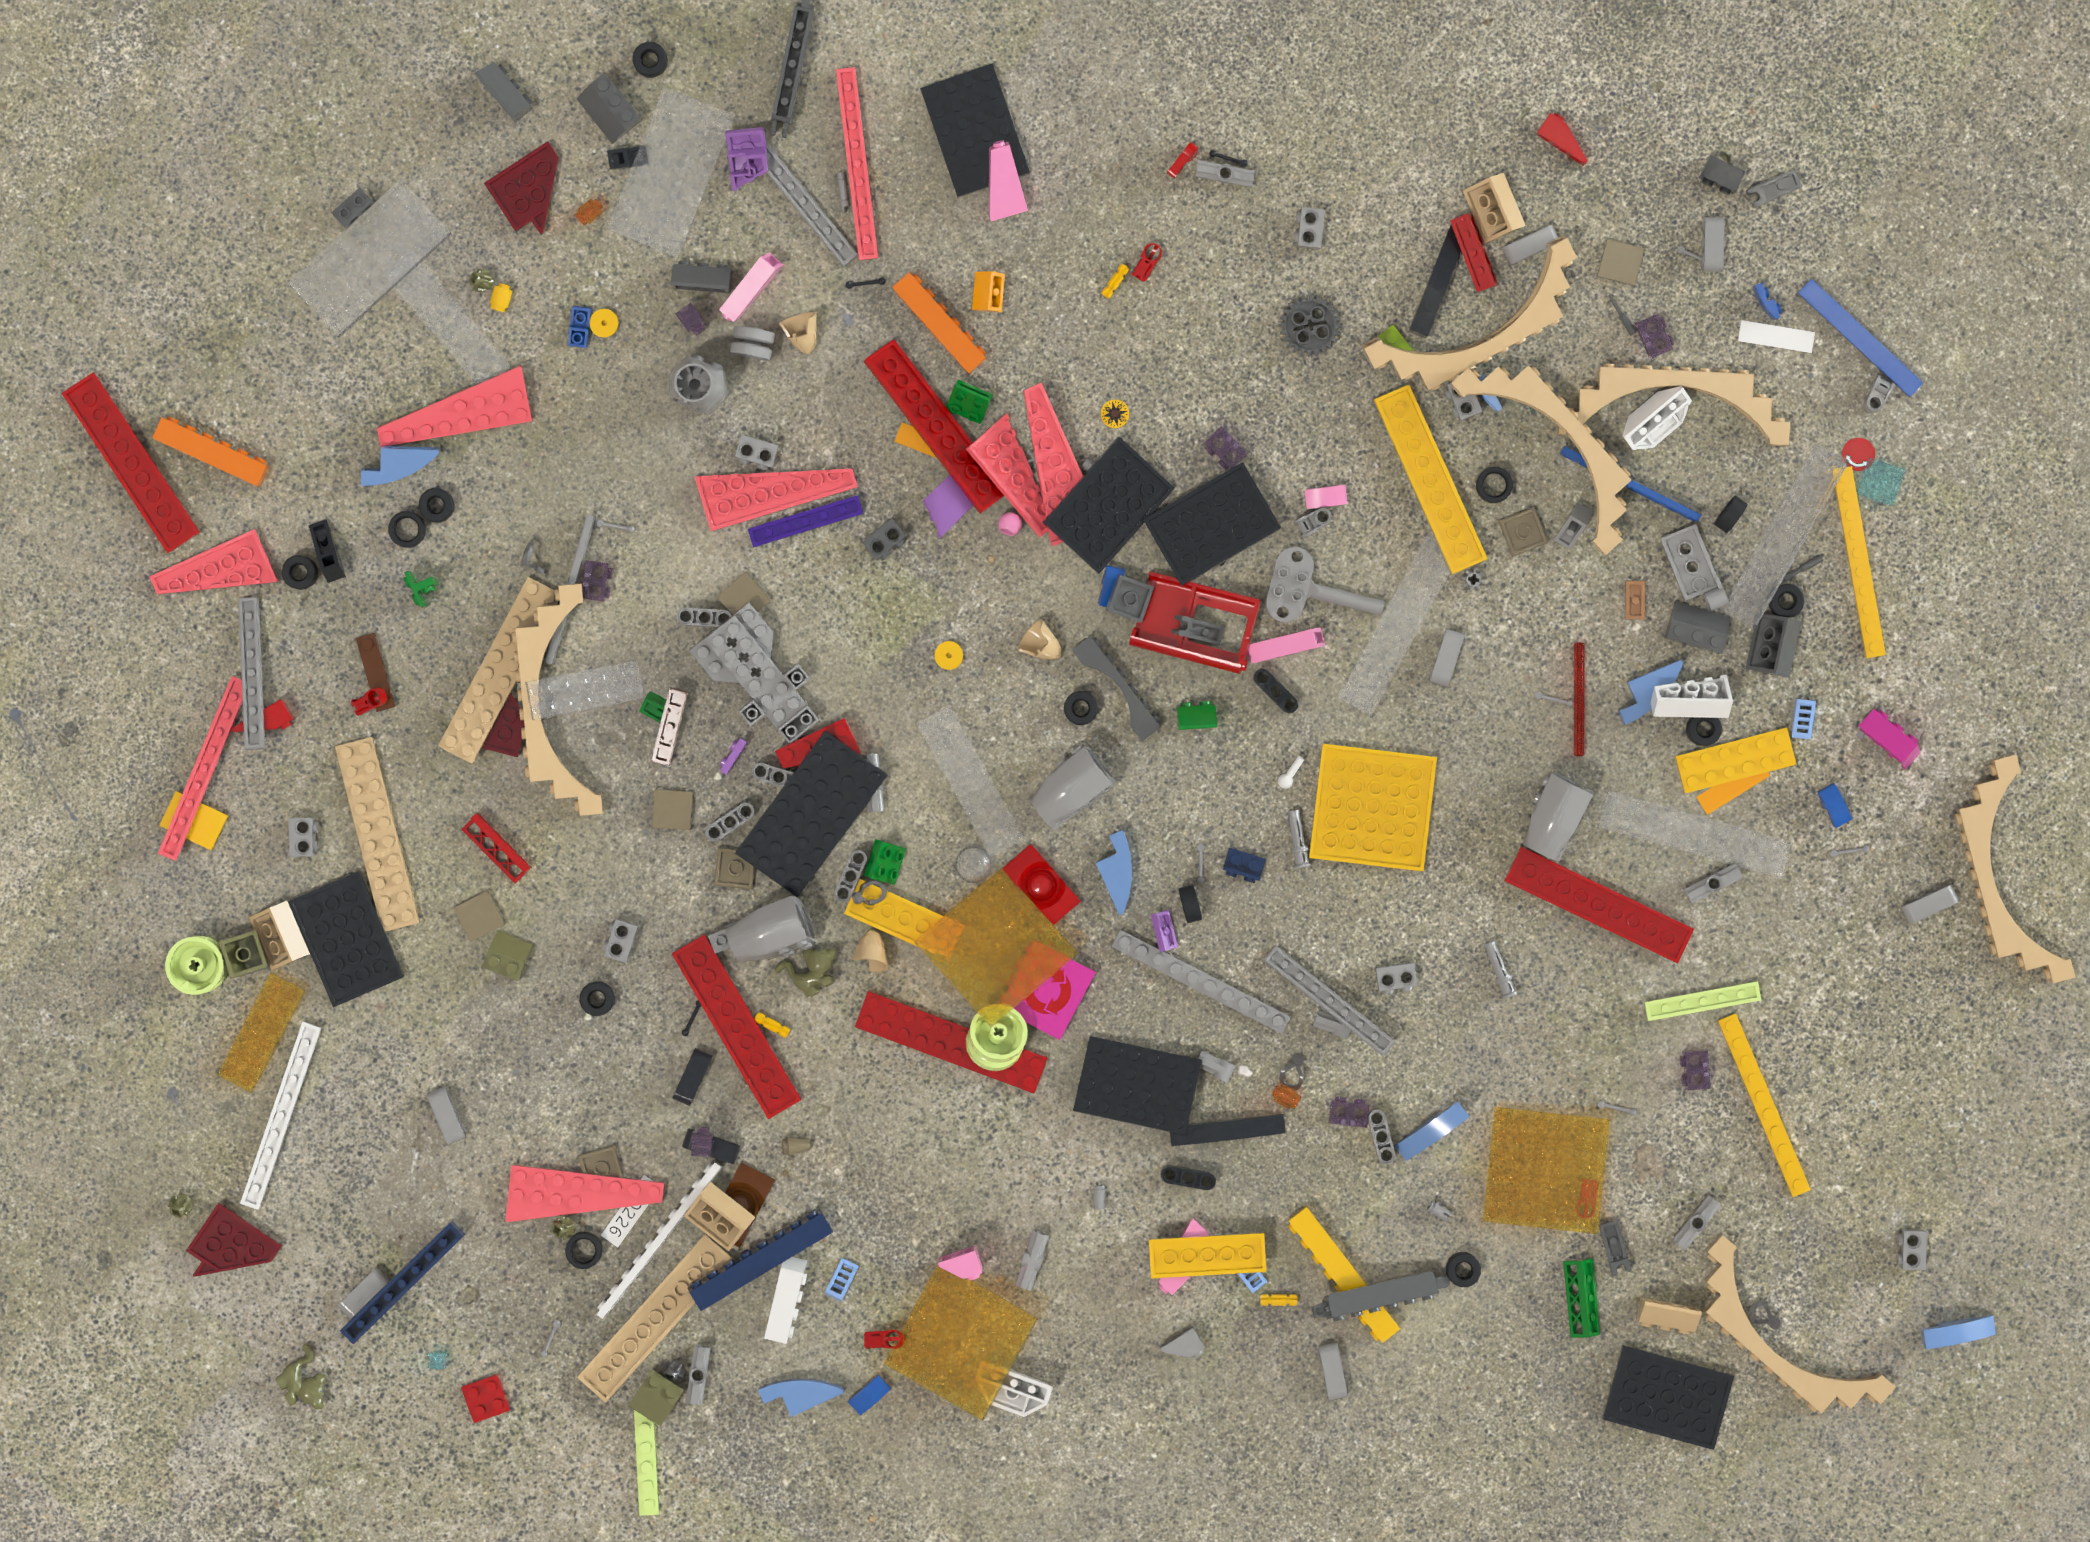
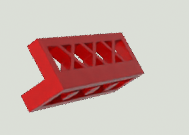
(1474, 252)
(501, 843)

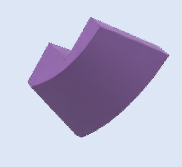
(746, 155)
(946, 505)

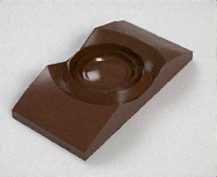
(749, 1190)

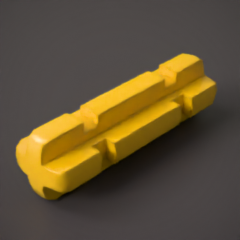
(1115, 281)
(772, 1025)
(1278, 1299)

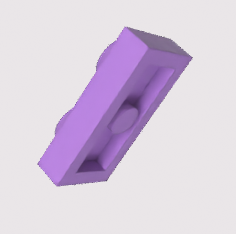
(728, 762)
(1164, 930)

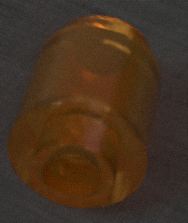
(589, 211)
(1285, 1096)

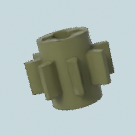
(481, 280)
(180, 1205)
(563, 1227)

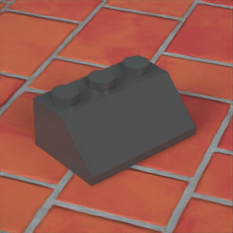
(504, 91)
(608, 108)
(701, 277)
(1698, 628)
(1773, 645)

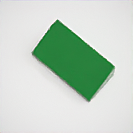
(653, 706)

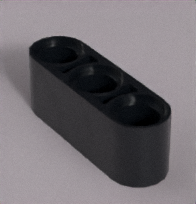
(1266, 687)
(692, 1077)
(722, 1149)
(1195, 1183)

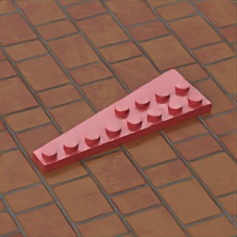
(480, 407)
(1052, 453)
(749, 496)
(553, 1192)

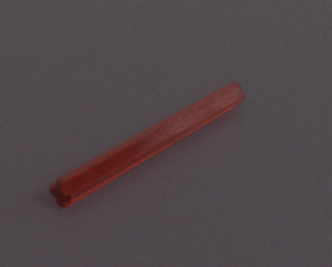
(1579, 697)

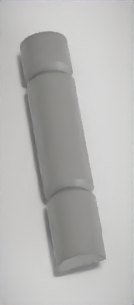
(843, 191)

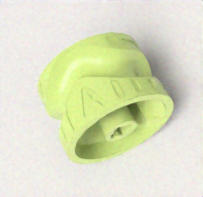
(186, 975)
(999, 1045)

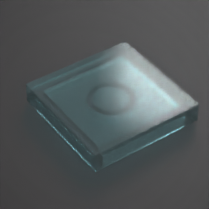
(1880, 481)

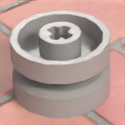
(752, 341)

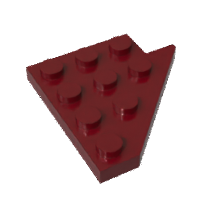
(526, 188)
(506, 732)
(230, 1243)

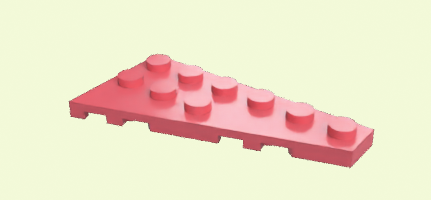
(1009, 469)
(230, 564)

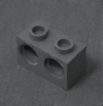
(352, 208)
(881, 535)

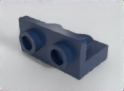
(1244, 865)

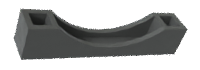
(1141, 720)

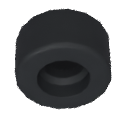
(652, 47)
(425, 510)
(287, 569)
(1798, 601)
(1080, 696)
(1691, 730)
(585, 995)
(1458, 1258)

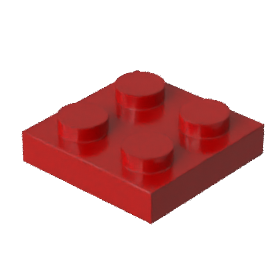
(485, 1398)

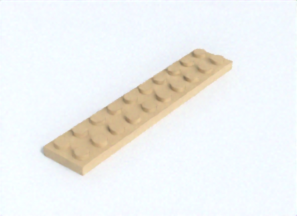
(494, 678)
(377, 834)
(651, 1320)

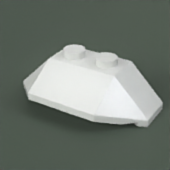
(1656, 418)
(1022, 1394)

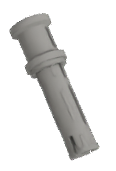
(1299, 849)
(1503, 978)

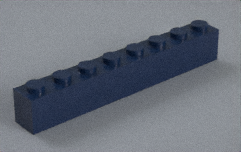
(759, 1259)
(402, 1282)

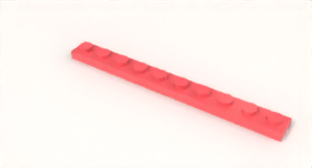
(857, 163)
(203, 770)

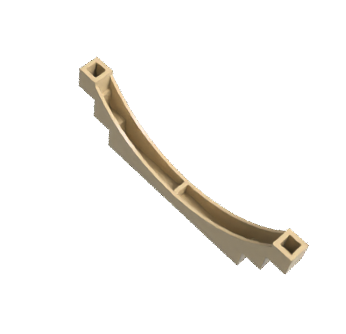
(1534, 315)
(1730, 387)
(1604, 471)
(542, 760)
(1976, 829)
(1814, 1388)

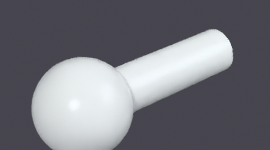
(1286, 780)

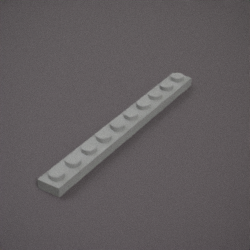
(1201, 981)

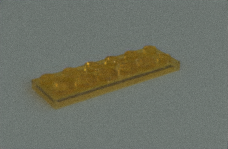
(261, 1032)

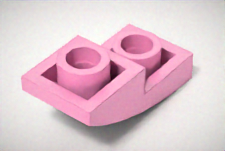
(1326, 496)

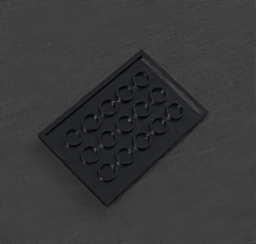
(967, 120)
(1108, 505)
(1212, 524)
(346, 939)
(1137, 1085)
(1668, 1397)

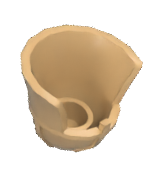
(801, 331)
(1040, 642)
(871, 948)

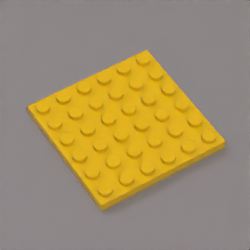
(1372, 807)

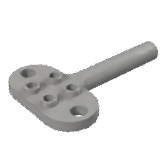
(1293, 585)

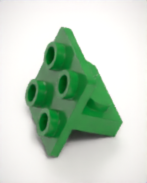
(969, 401)
(426, 586)
(884, 862)

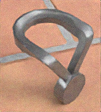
(526, 556)
(857, 896)
(1297, 1060)
(1774, 1322)

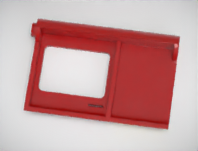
(1173, 599)

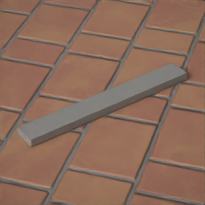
(809, 209)
(573, 578)
(251, 673)
(1329, 1001)

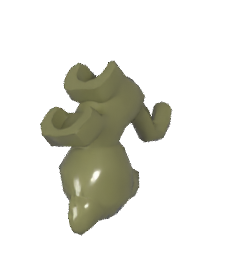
(818, 962)
(310, 1389)

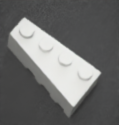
(1694, 699)
(785, 1300)

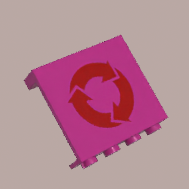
(1056, 999)

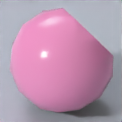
(1010, 524)

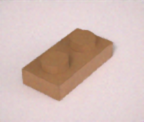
(1634, 600)

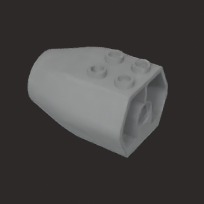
(698, 384)
(1072, 787)
(1556, 815)
(772, 931)

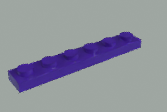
(805, 521)

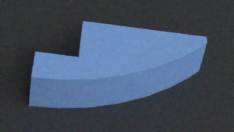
(398, 463)
(1642, 690)
(1117, 871)
(1431, 1130)
(1958, 1332)
(800, 1393)

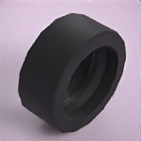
(1494, 470)
(1730, 514)
(392, 529)
(1190, 904)
(569, 1252)

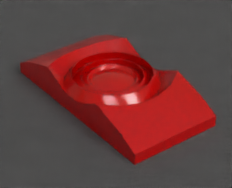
(1041, 884)

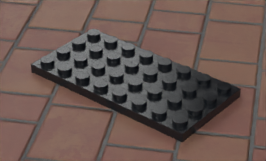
(811, 813)

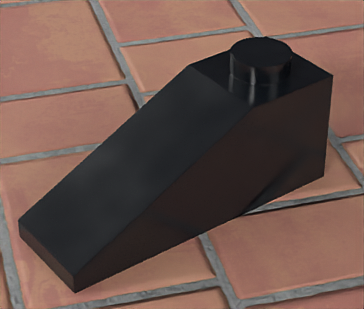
(326, 551)

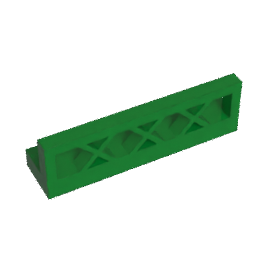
(1585, 1298)

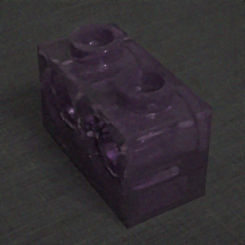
(691, 319)
(1648, 338)
(1229, 445)
(591, 580)
(1700, 1068)
(1347, 1117)
(702, 1142)

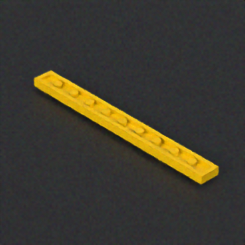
(1859, 565)
(1764, 1105)

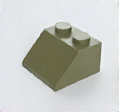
(243, 954)
(507, 955)
(655, 1398)

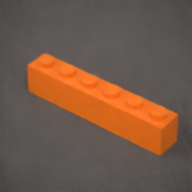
(939, 323)
(211, 452)

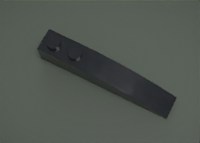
(1436, 286)
(1230, 1130)

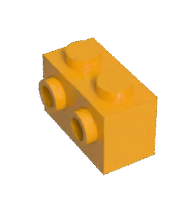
(988, 291)

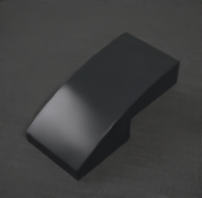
(622, 157)

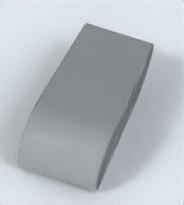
(1713, 244)
(1529, 245)
(695, 617)
(1446, 657)
(770, 772)
(723, 828)
(850, 885)
(1930, 903)
(446, 1115)
(1380, 1146)
(363, 1293)
(1332, 1371)

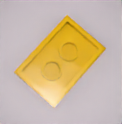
(206, 824)

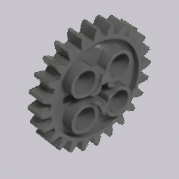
(1314, 342)

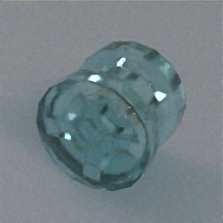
(436, 1360)

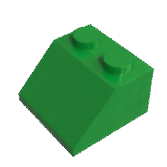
(1196, 716)

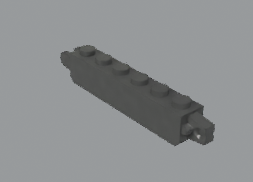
(792, 66)
(1379, 1295)

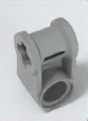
(1880, 391)
(1312, 522)

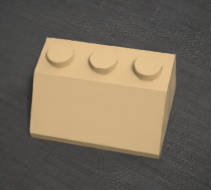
(1494, 207)
(279, 935)
(719, 1216)
(1668, 1315)

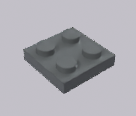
(1129, 598)

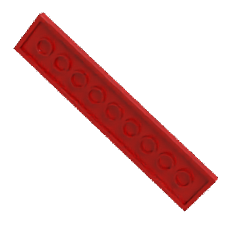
(932, 423)
(130, 462)
(1599, 905)
(736, 1026)
(940, 1039)

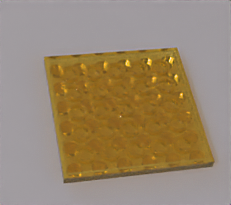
(996, 947)
(1546, 1170)
(961, 1341)

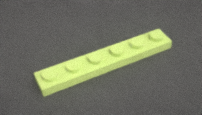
(1702, 1001)
(646, 1465)

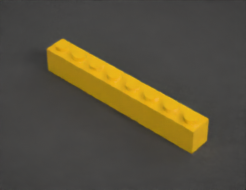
(1339, 1269)

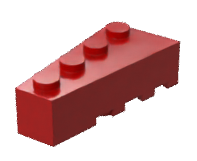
(795, 752)

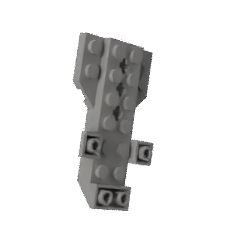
(771, 690)

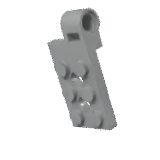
(1701, 581)

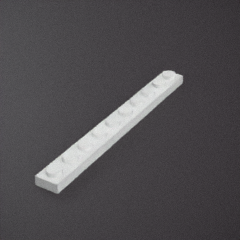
(280, 1115)
(654, 1245)

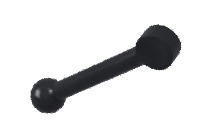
(1243, 163)
(850, 285)
(685, 1032)

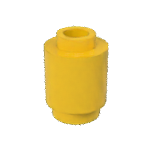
(500, 297)

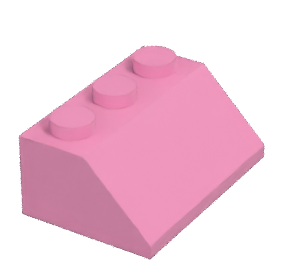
(962, 1263)

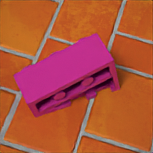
(1890, 737)

